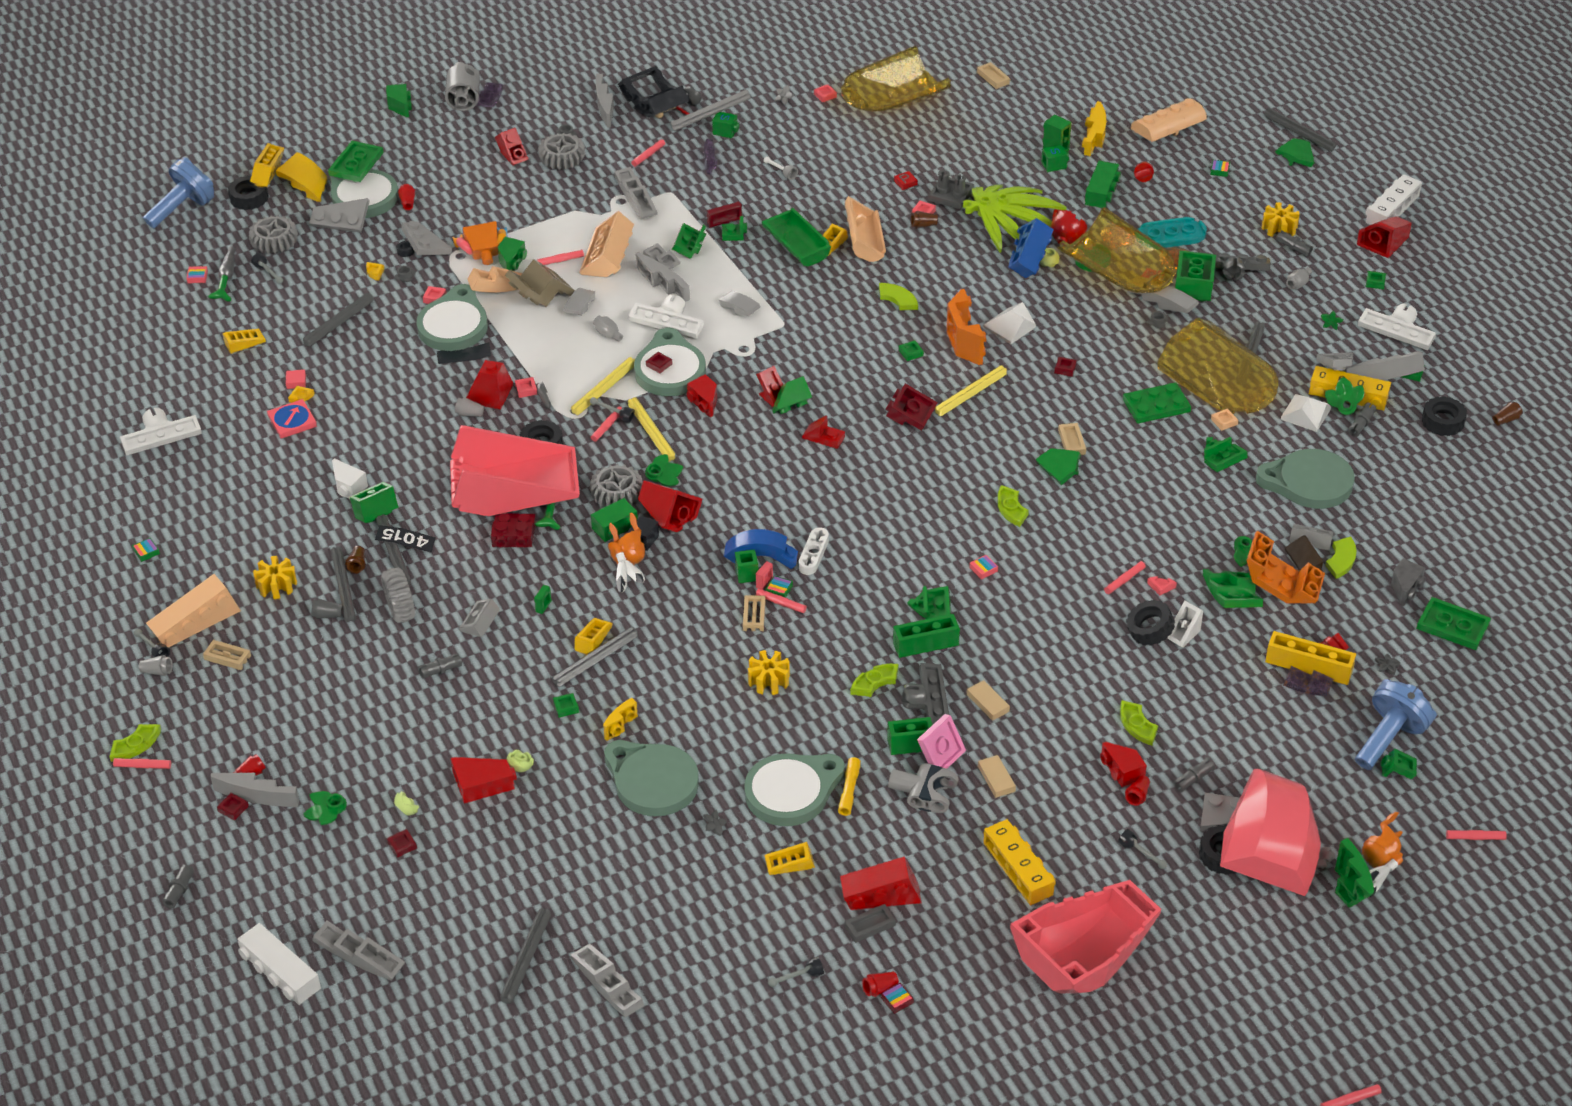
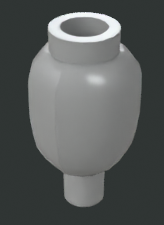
(1298, 278)
(607, 327)

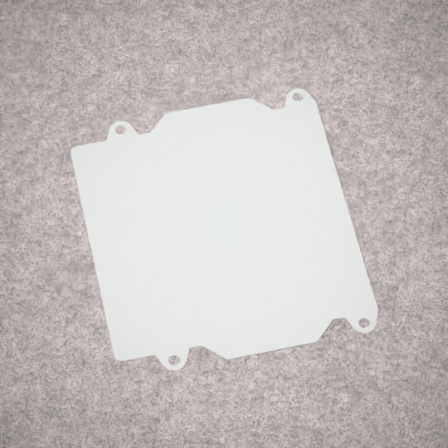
(567, 348)

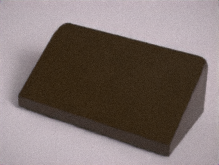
(1303, 552)

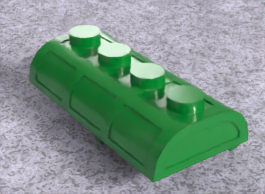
(798, 237)

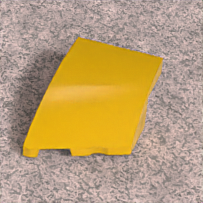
(304, 176)

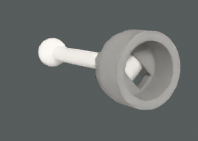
(789, 171)

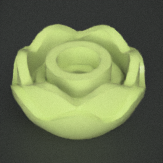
(1051, 258)
(520, 761)
(405, 804)

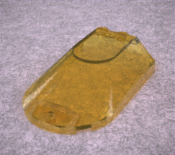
(892, 83)
(1122, 255)
(1218, 368)

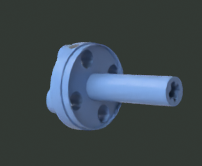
(189, 183)
(1401, 708)

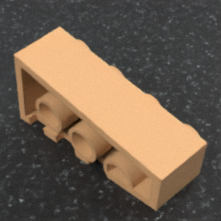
(194, 612)

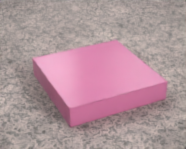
(942, 743)

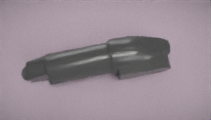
(542, 392)

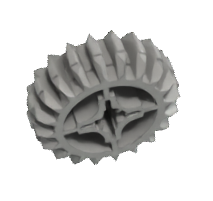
(561, 151)
(273, 234)
(615, 484)
(398, 595)

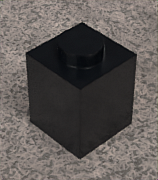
(649, 531)

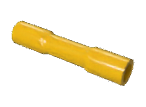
(847, 797)

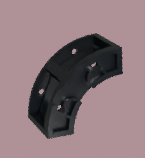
(653, 105)

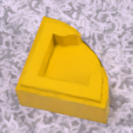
(374, 270)
(301, 393)

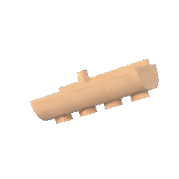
(1170, 120)
(865, 231)

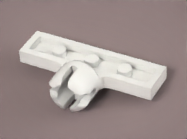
(668, 316)
(1398, 326)
(159, 432)

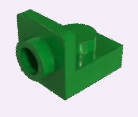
(734, 232)
(1399, 763)

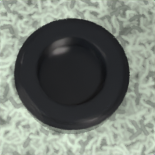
(404, 249)

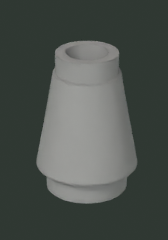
(468, 408)
(158, 665)

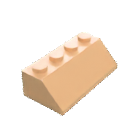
(607, 246)

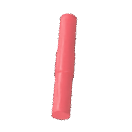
(647, 153)
(561, 257)
(605, 425)
(1125, 577)
(785, 602)
(142, 763)
(1476, 835)
(1354, 1097)

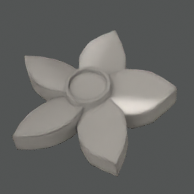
(784, 94)

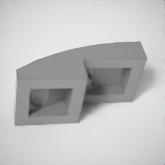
(659, 254)
(579, 301)
(741, 303)

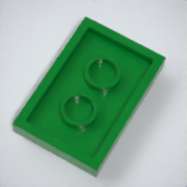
(355, 161)
(1156, 402)
(1453, 623)

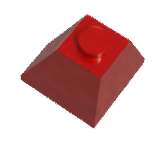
(1384, 236)
(491, 385)
(669, 506)

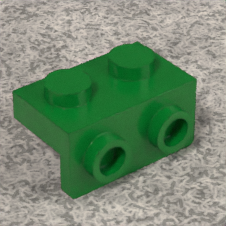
(689, 240)

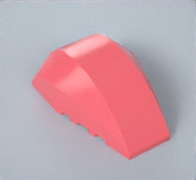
(1273, 833)
(1085, 938)

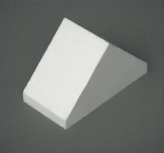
(1186, 624)

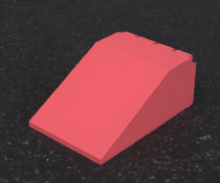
(509, 472)

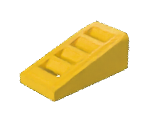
(840, 233)
(242, 339)
(590, 637)
(788, 853)

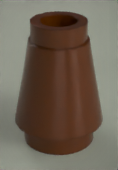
(922, 219)
(1508, 413)
(356, 560)

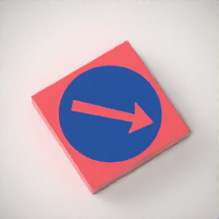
(291, 418)

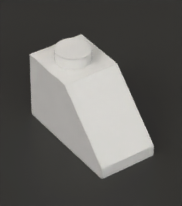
(348, 479)

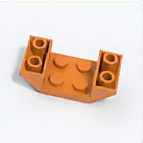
(965, 339)
(1281, 578)

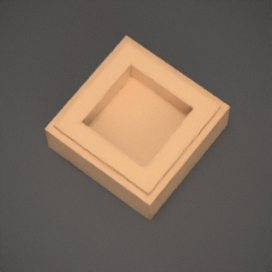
(1224, 419)

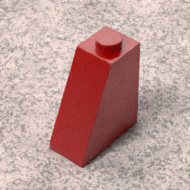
(482, 777)

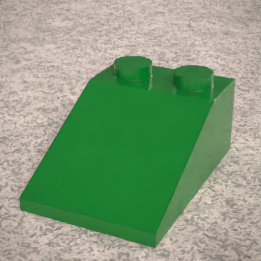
(1196, 274)

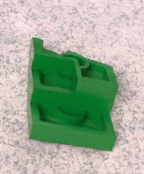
(1232, 589)
(1355, 877)

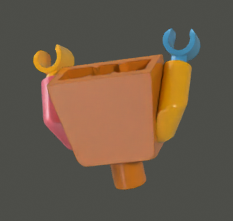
(481, 241)

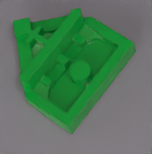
(1297, 151)
(1222, 453)
(1060, 463)
(932, 602)

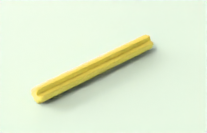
(603, 386)
(970, 390)
(651, 428)

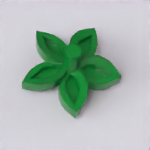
(1330, 320)

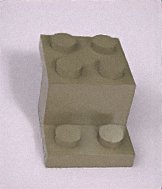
(539, 283)

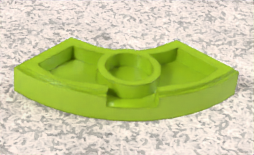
(900, 296)
(1010, 507)
(1343, 558)
(871, 680)
(1136, 724)
(135, 743)

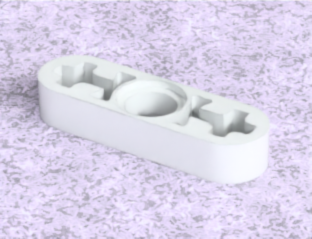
(815, 558)

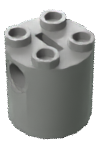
(462, 87)

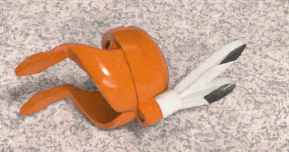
(627, 553)
(1383, 852)

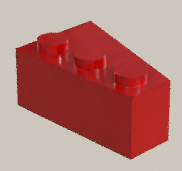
(881, 884)

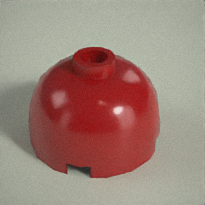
(1067, 227)

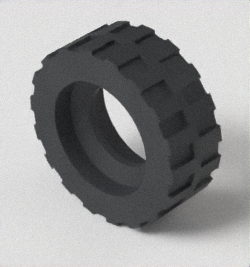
(248, 201)
(1444, 426)
(543, 429)
(1145, 611)
(1207, 855)

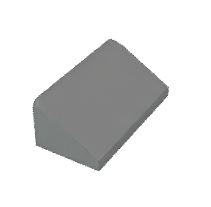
(1318, 537)
(480, 617)

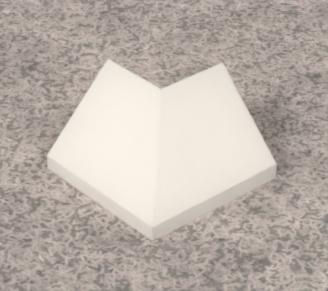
(1011, 323)
(1306, 412)

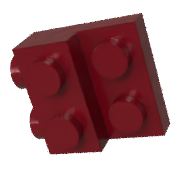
(910, 407)
(513, 530)

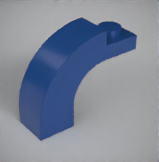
(765, 543)

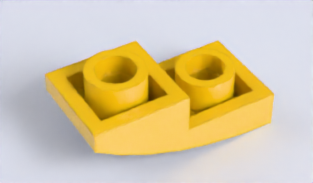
(622, 714)

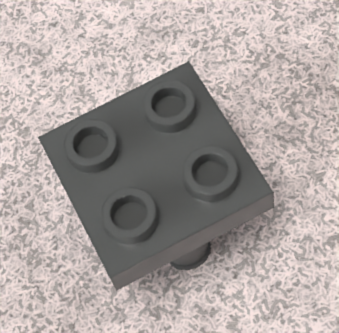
(950, 190)

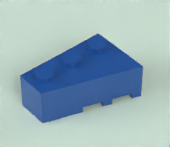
(1030, 247)

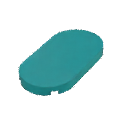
(1175, 231)

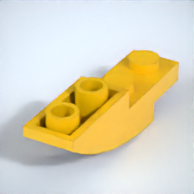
(1095, 129)

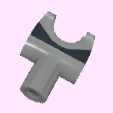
(924, 785)

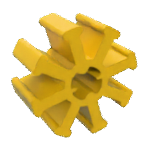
(1280, 219)
(275, 577)
(768, 672)

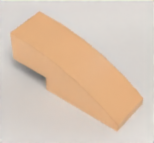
(490, 281)

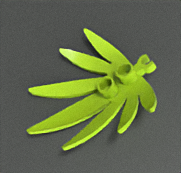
(995, 204)

